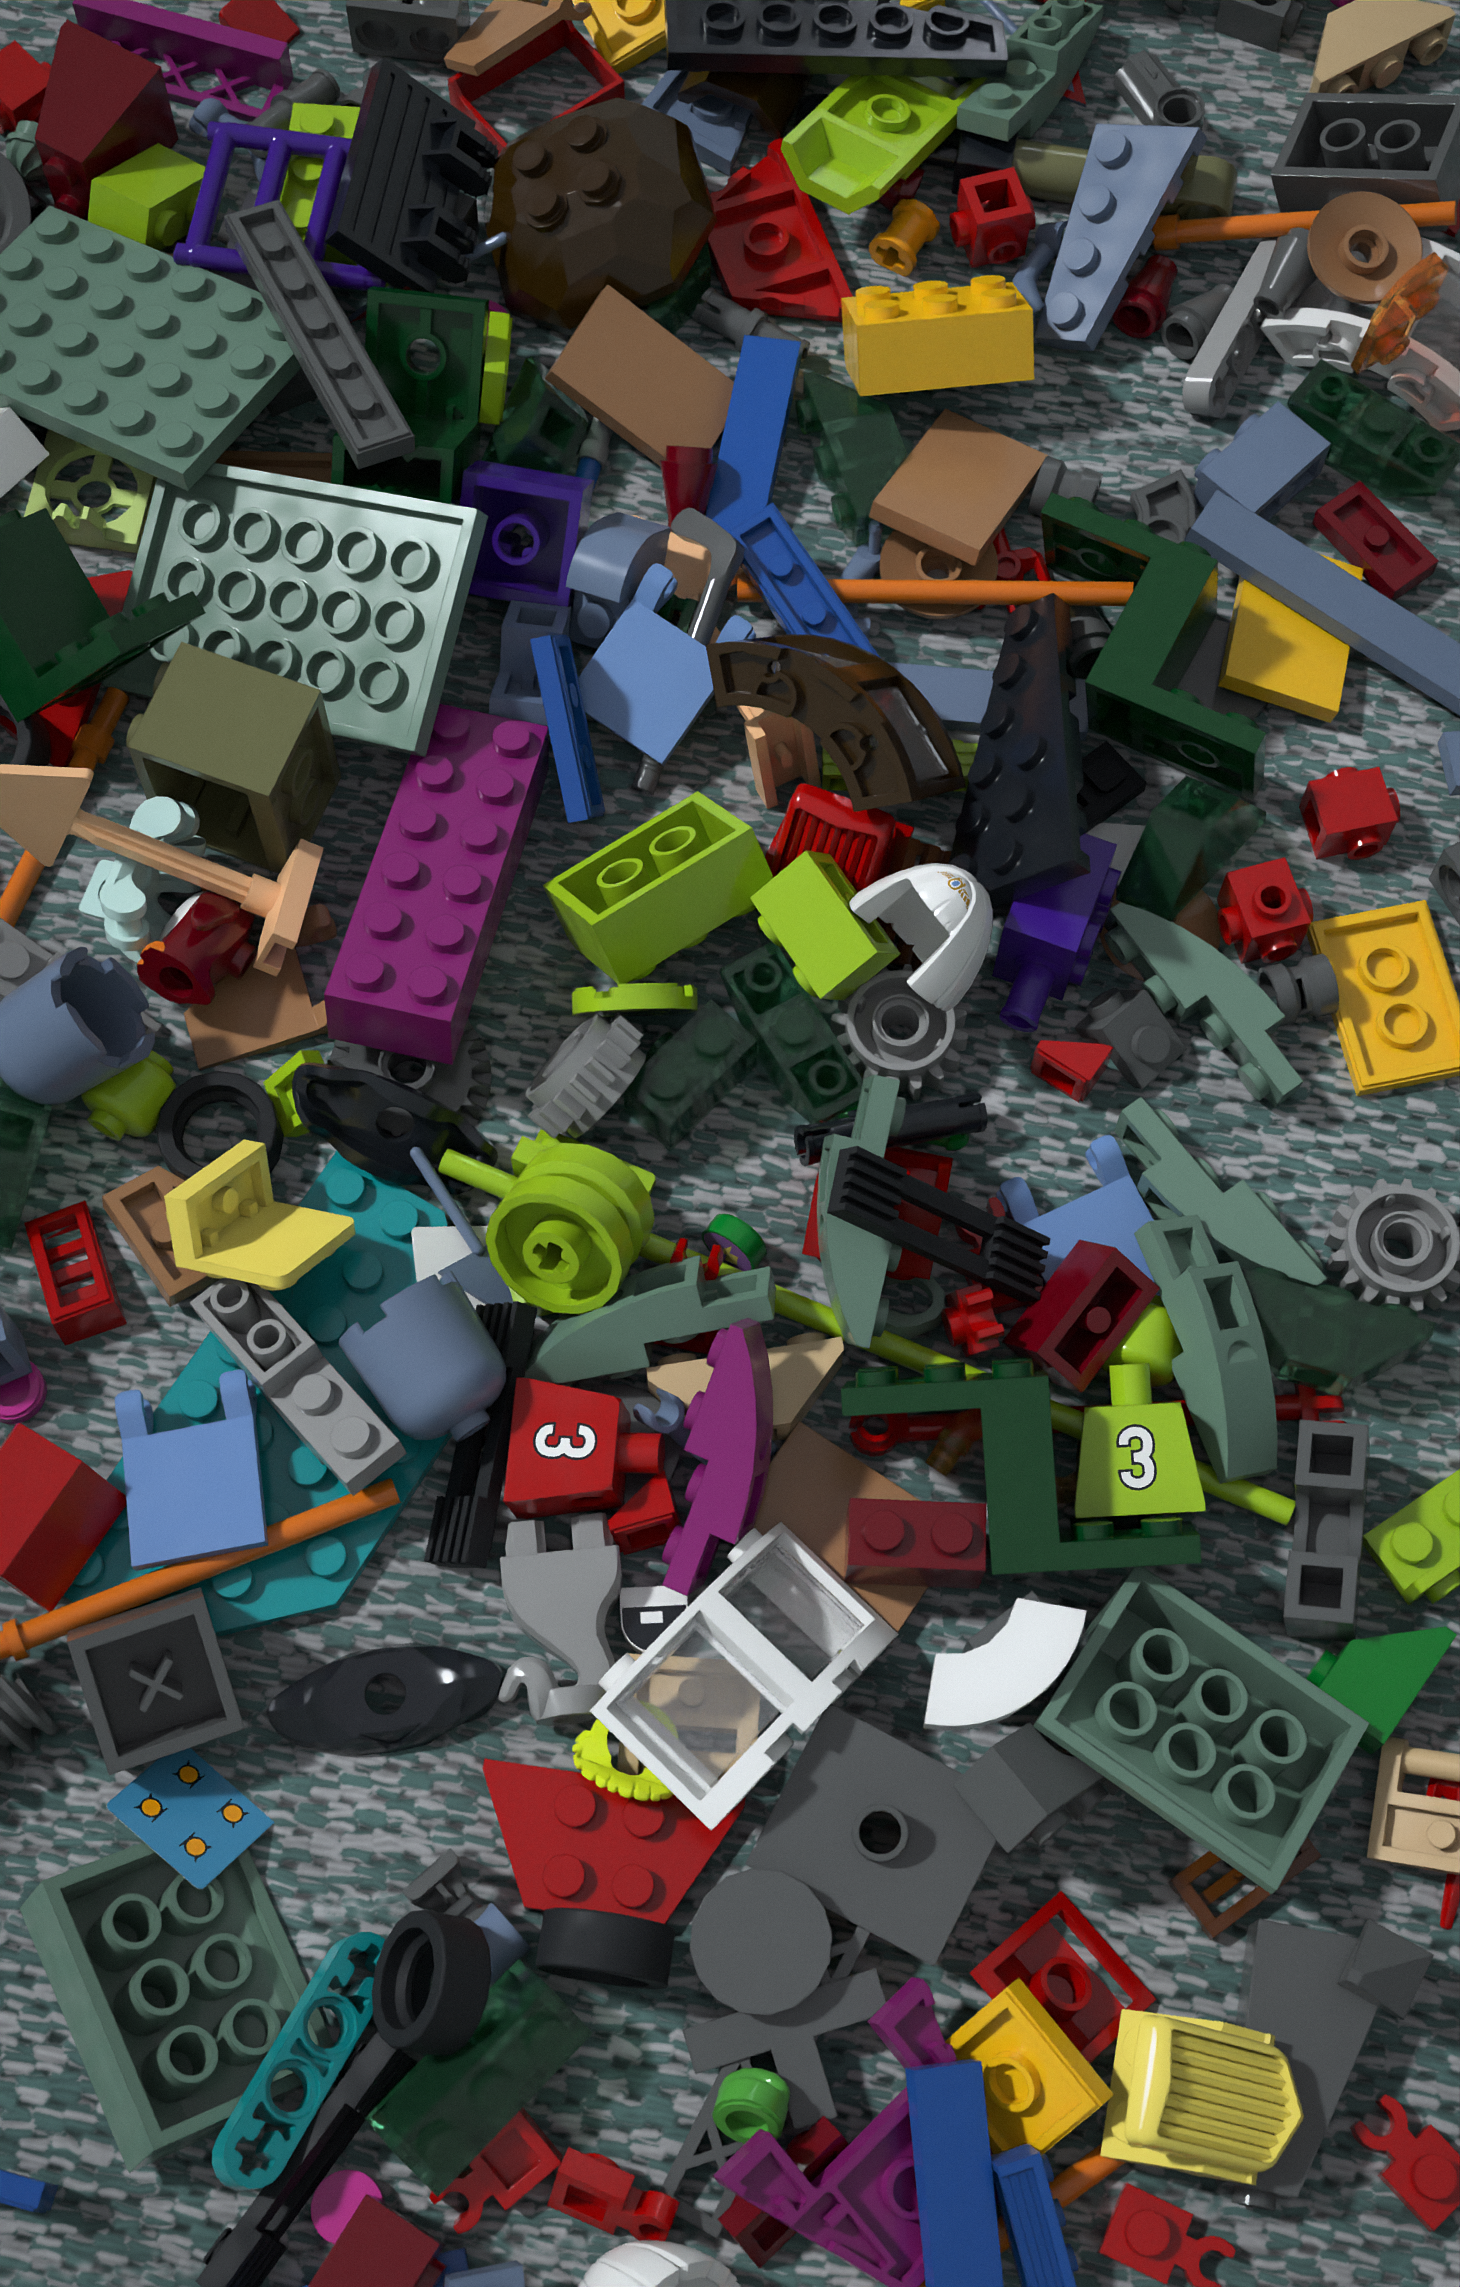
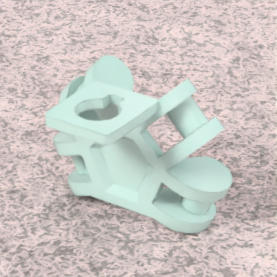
(132, 889)

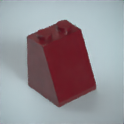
(97, 114)

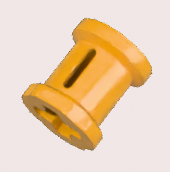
(910, 228)

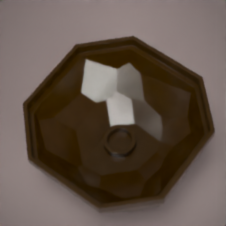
(596, 204)

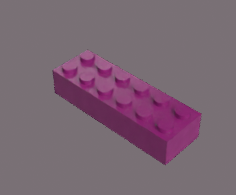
(438, 886)

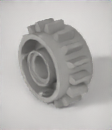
(914, 1061)
(586, 1075)
(1400, 1215)

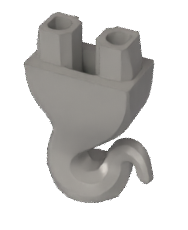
(564, 1609)

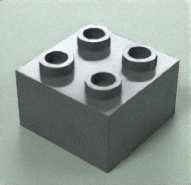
(154, 1680)

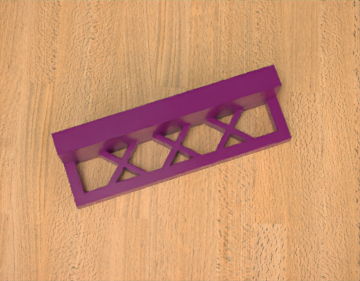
(195, 46)

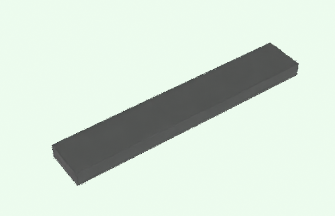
(319, 335)

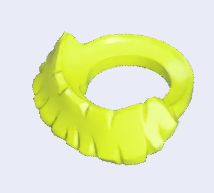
(595, 1762)

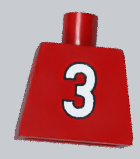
(572, 1450)

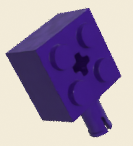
(552, 510)
(1053, 937)

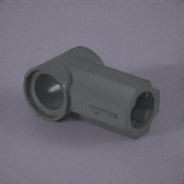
(1156, 94)

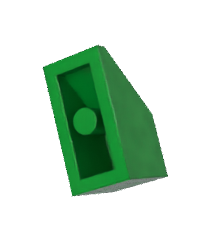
(1381, 1677)

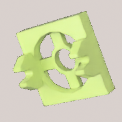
(90, 527)

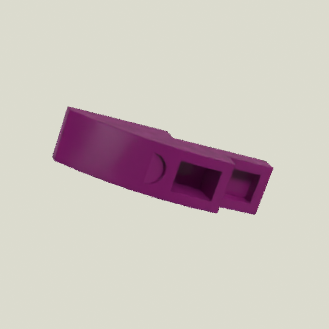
(734, 1433)

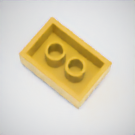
(937, 336)

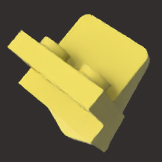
(1199, 2097)

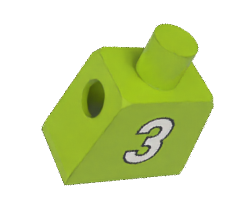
(1135, 1453)

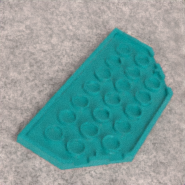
(325, 1303)

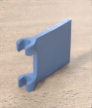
(650, 675)
(1101, 1217)
(193, 1486)

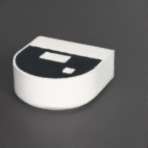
(648, 1613)

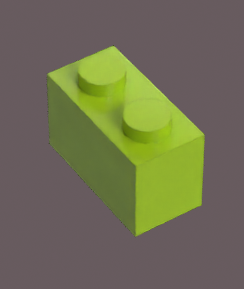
(148, 197)
(812, 919)

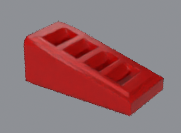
(87, 1309)

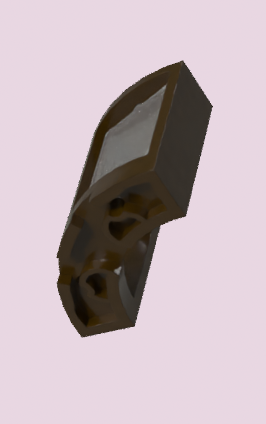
(850, 704)

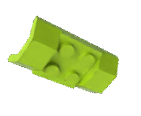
(871, 136)

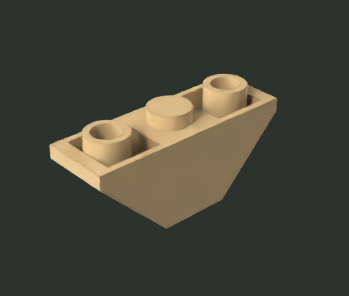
(1369, 41)
(797, 1376)

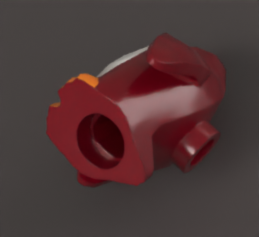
(198, 949)

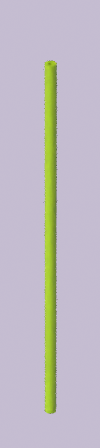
(887, 1346)

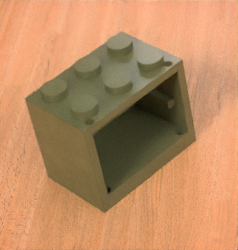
(240, 751)

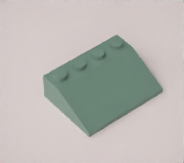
(1201, 1726)
(168, 1991)

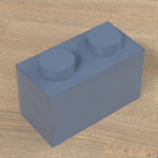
(1265, 463)

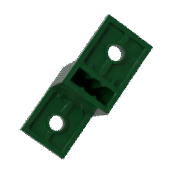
(436, 404)
(55, 626)
(1138, 671)
(1022, 1469)

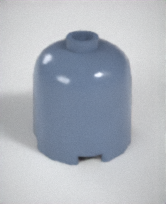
(71, 1028)
(429, 1361)

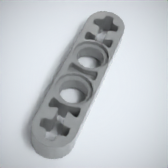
(1230, 342)

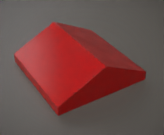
(49, 1515)
(1062, 1979)

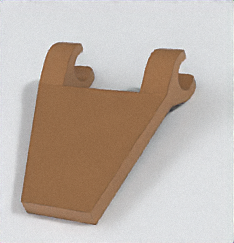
(506, 28)
(259, 1008)

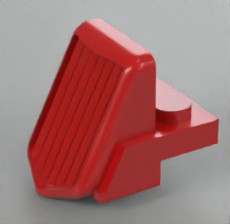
(827, 824)

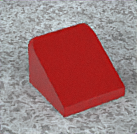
(260, 18)
(1071, 1065)
(646, 1517)

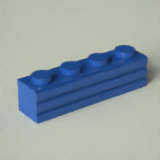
(1033, 2218)

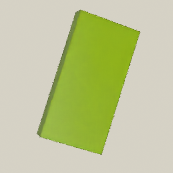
(495, 368)

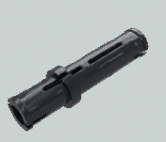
(920, 1124)

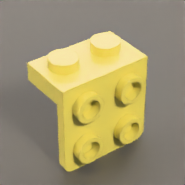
(234, 1229)

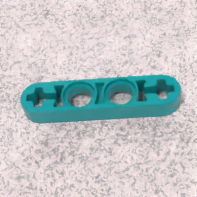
(311, 2063)

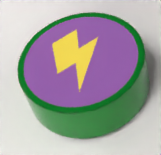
(739, 1241)

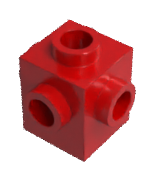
(992, 218)
(1263, 912)

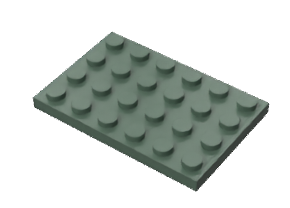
(133, 348)
(316, 588)

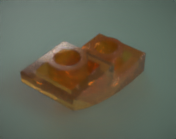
(1404, 304)

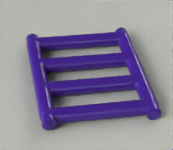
(280, 146)

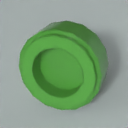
(750, 2102)

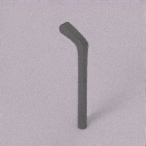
(726, 559)

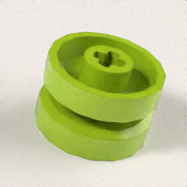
(570, 1228)

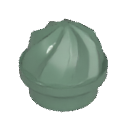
(23, 151)

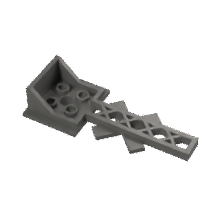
(899, 1896)

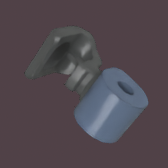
(443, 1891)

